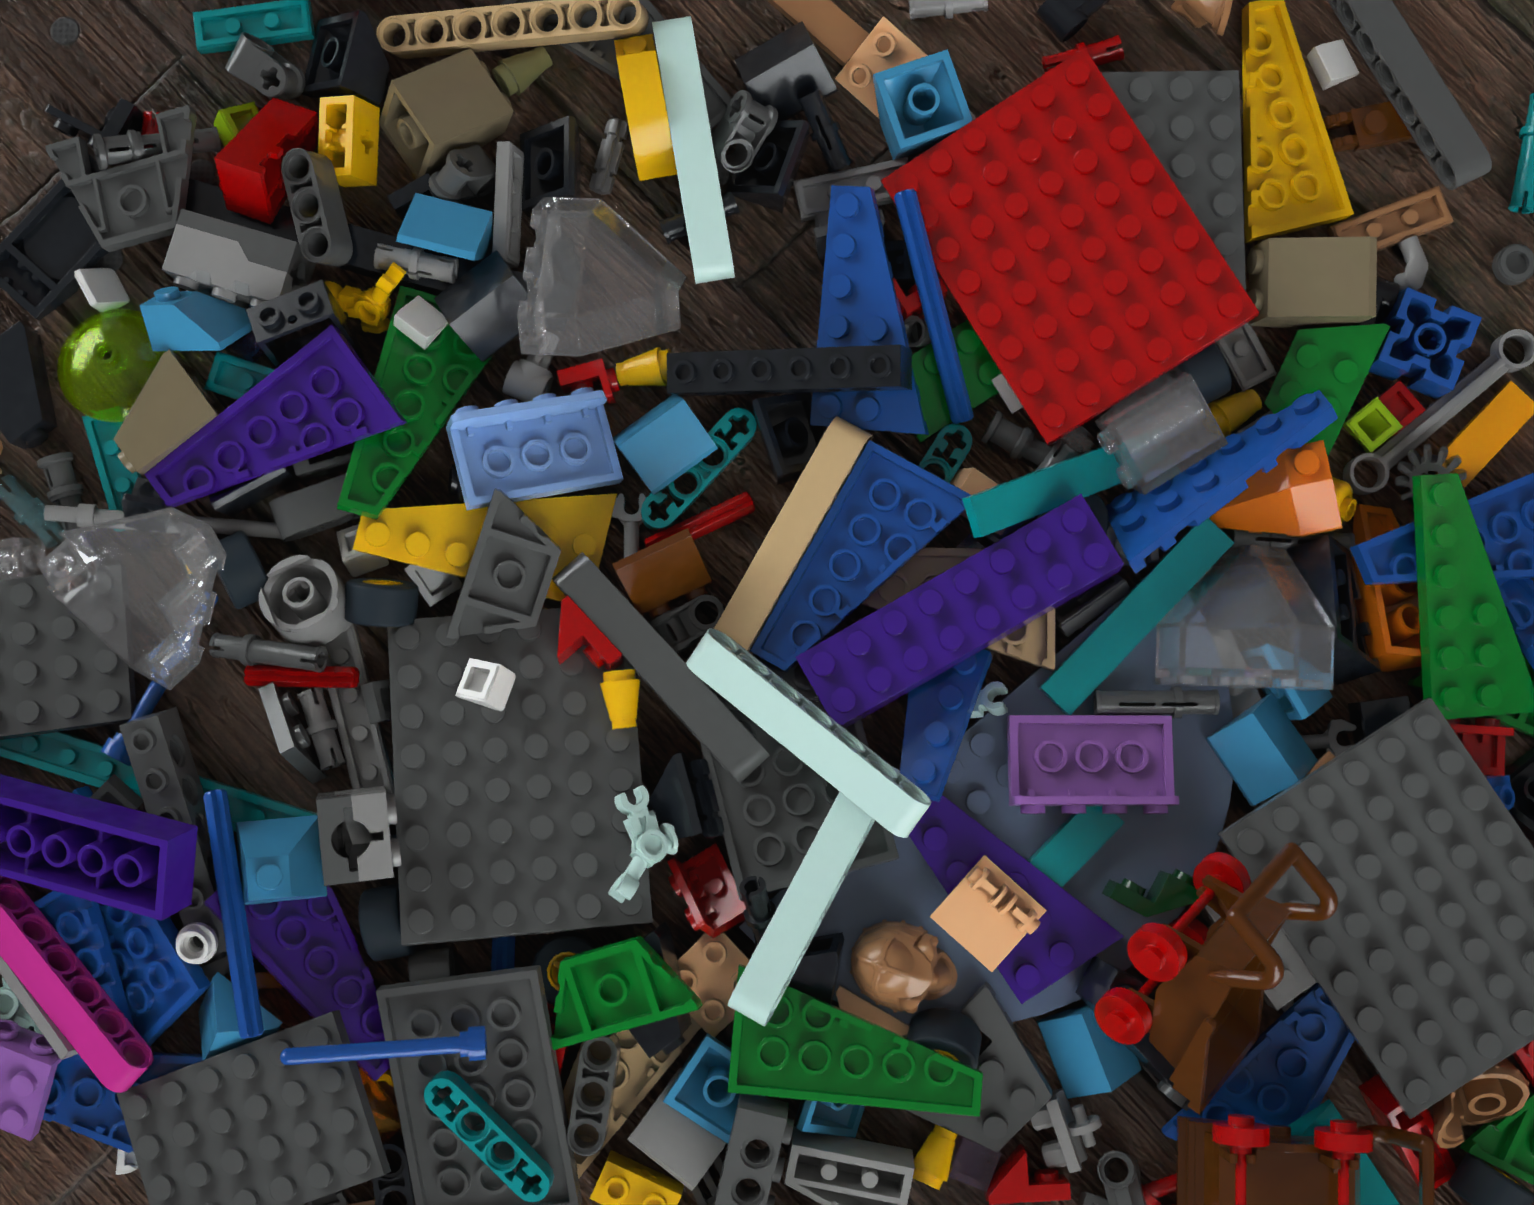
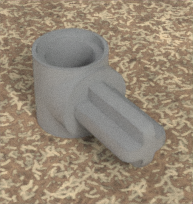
(529, 378)

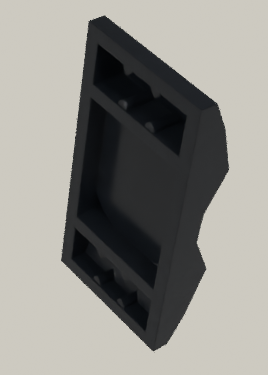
(46, 250)

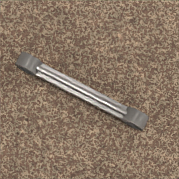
(1441, 411)

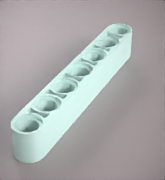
(693, 150)
(809, 733)
(801, 911)

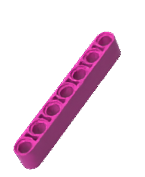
(69, 992)

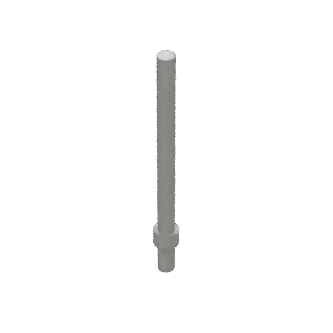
(89, 514)

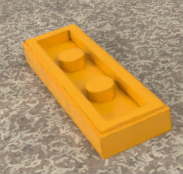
(1490, 429)

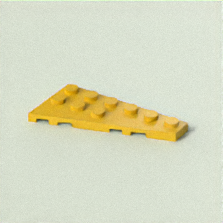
(1287, 153)
(447, 534)

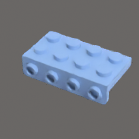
(533, 447)

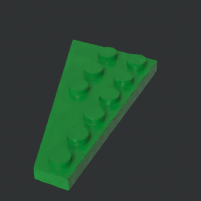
(426, 392)
(1465, 631)
(837, 1057)

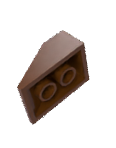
(664, 574)

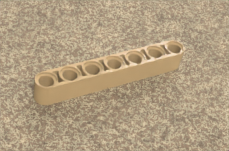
(494, 21)
(792, 532)

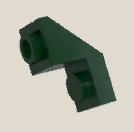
(1165, 894)

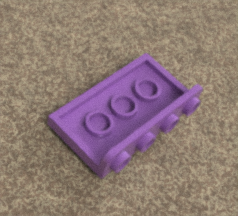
(1090, 763)
(25, 1078)

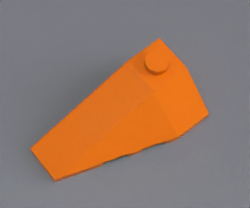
(1289, 499)
(1388, 608)

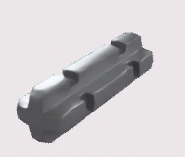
(609, 156)

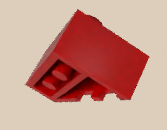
(252, 160)

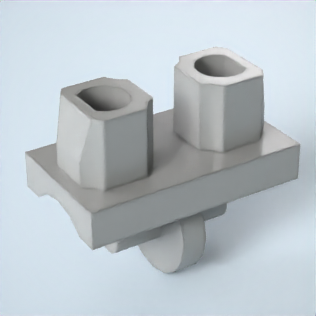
(1068, 1147)

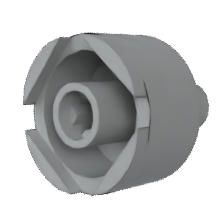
(304, 601)

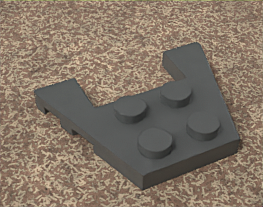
(137, 198)
(1011, 1079)

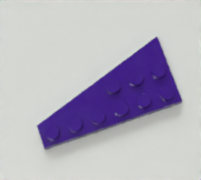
(295, 413)
(1068, 929)
(318, 963)

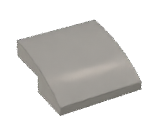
(676, 1141)

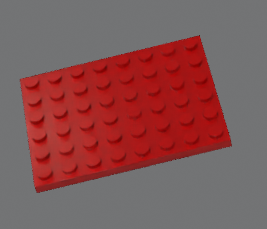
(1071, 248)

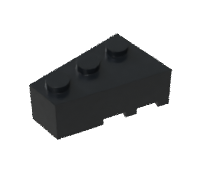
(1333, 580)
(1095, 983)

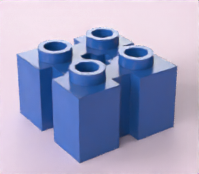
(1442, 334)

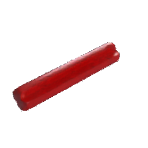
(709, 519)
(292, 677)

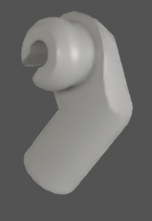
(1416, 264)

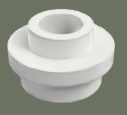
(189, 951)

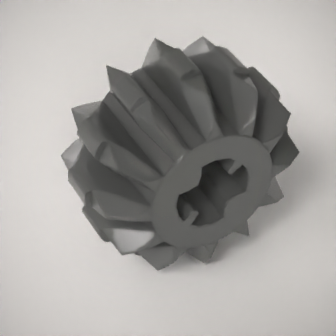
(1425, 464)

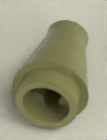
(521, 70)

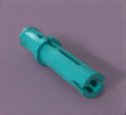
(1524, 177)

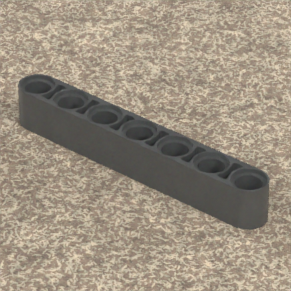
(1415, 90)
(661, 668)

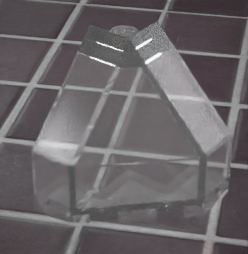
(592, 282)
(141, 587)
(1247, 628)

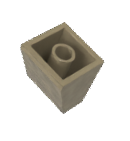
(443, 110)
(1313, 281)
(165, 414)

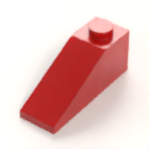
(1388, 1113)

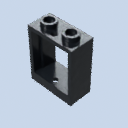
(307, 305)

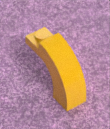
(645, 107)

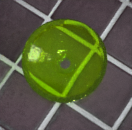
(108, 386)

